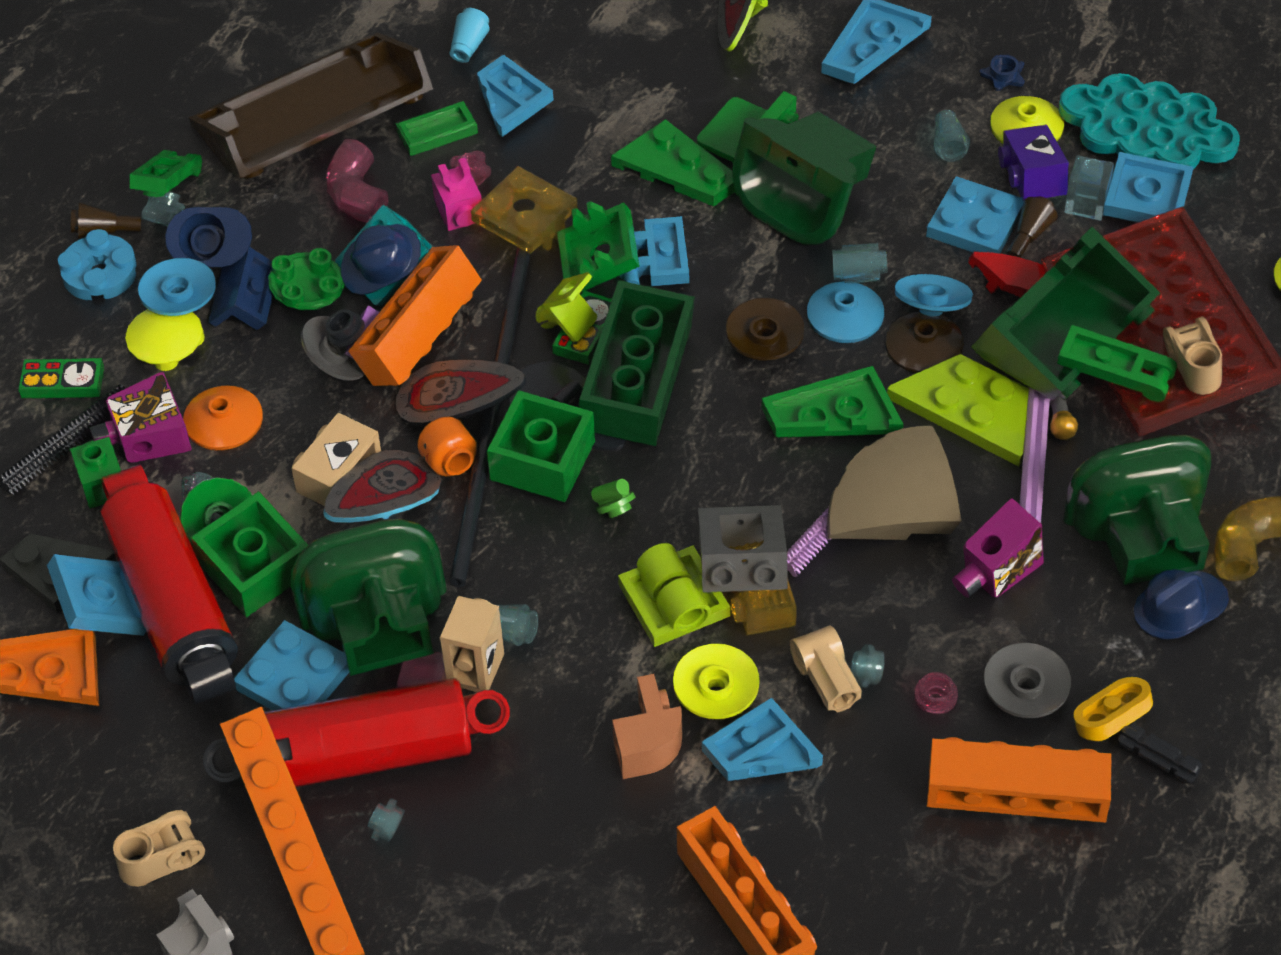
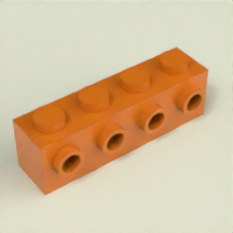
(415, 316)
(1019, 780)
(740, 888)

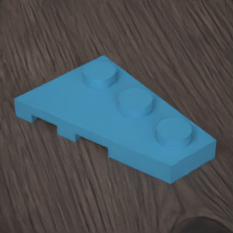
(871, 38)

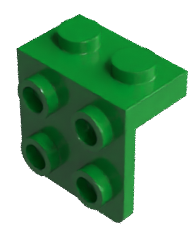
(724, 130)

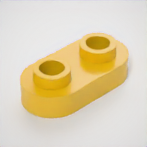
(1113, 708)

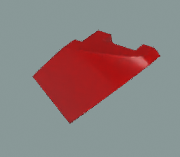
(1007, 272)

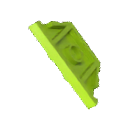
(969, 403)

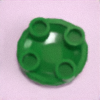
(306, 279)

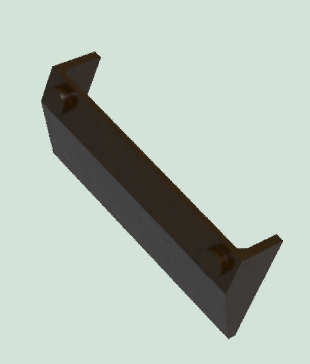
(312, 103)

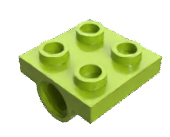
(669, 593)

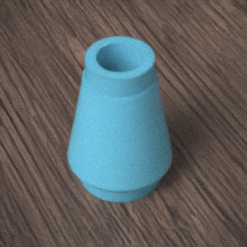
(469, 32)

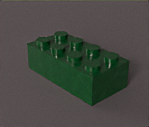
(637, 361)

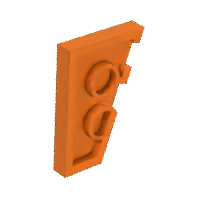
(51, 666)

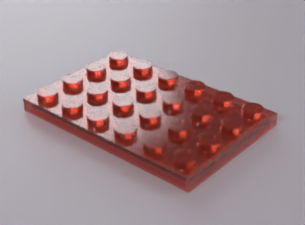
(1190, 285)

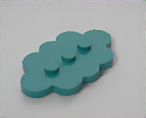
(1148, 121)

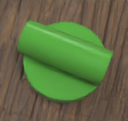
(613, 498)

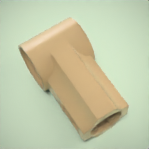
(823, 659)

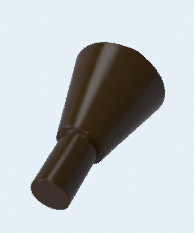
(93, 218)
(1034, 219)

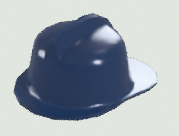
(209, 235)
(380, 258)
(1179, 603)

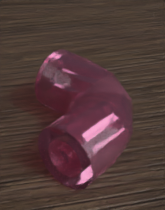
(347, 185)

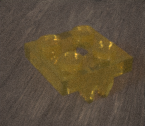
(525, 228)

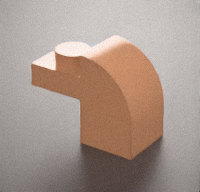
(650, 739)

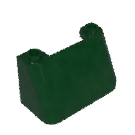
(1086, 289)

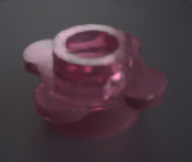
(477, 165)

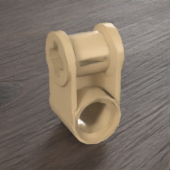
(1196, 355)
(159, 849)

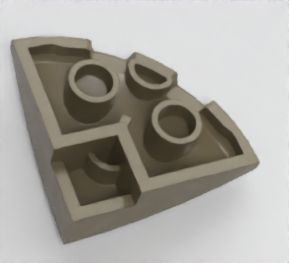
(896, 490)

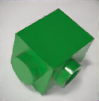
(92, 463)

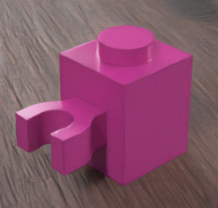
(455, 194)

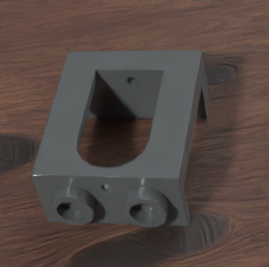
(724, 566)

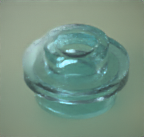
(867, 665)
(385, 820)

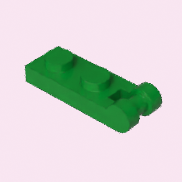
(165, 172)
(1117, 362)

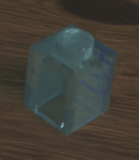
(1088, 187)

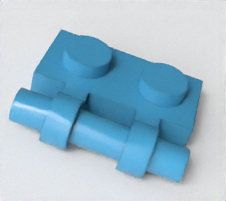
(666, 253)

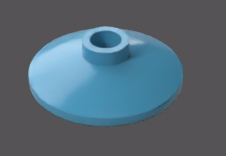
(176, 286)
(933, 293)
(845, 312)

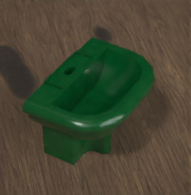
(799, 174)
(1144, 504)
(371, 591)

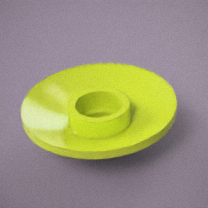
(1025, 112)
(712, 667)

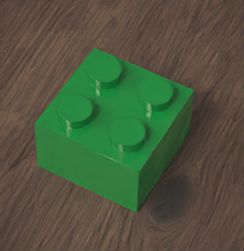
(541, 446)
(249, 553)

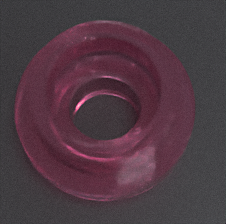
(939, 684)

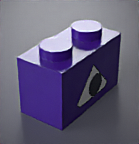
(1034, 162)

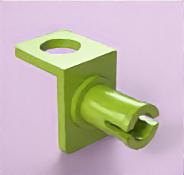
(568, 308)

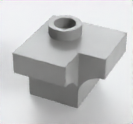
(196, 930)

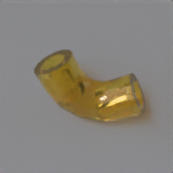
(1240, 535)

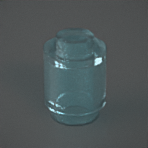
(859, 263)

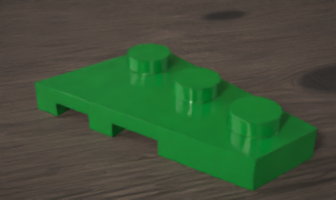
(679, 161)
(834, 407)

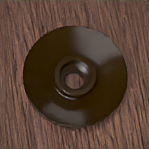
(765, 329)
(922, 341)

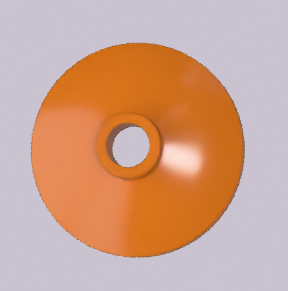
(223, 417)

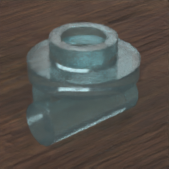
(162, 209)

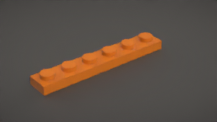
(290, 835)

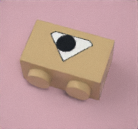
(332, 455)
(472, 643)

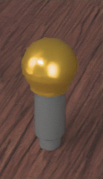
(1063, 424)

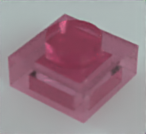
(422, 670)

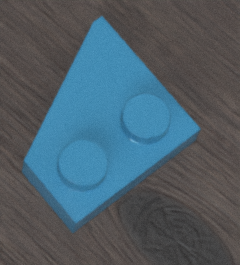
(511, 93)
(761, 745)

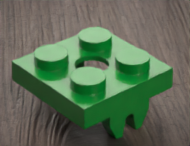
(588, 232)

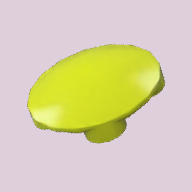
(163, 338)

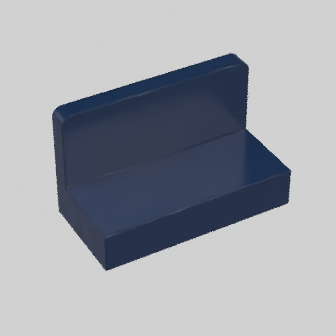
(244, 291)

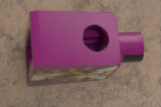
(145, 421)
(1001, 552)

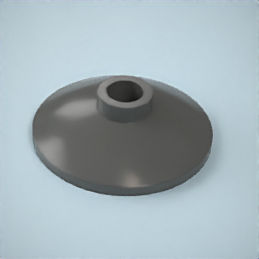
(326, 355)
(1029, 666)

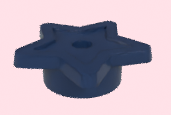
(1004, 71)

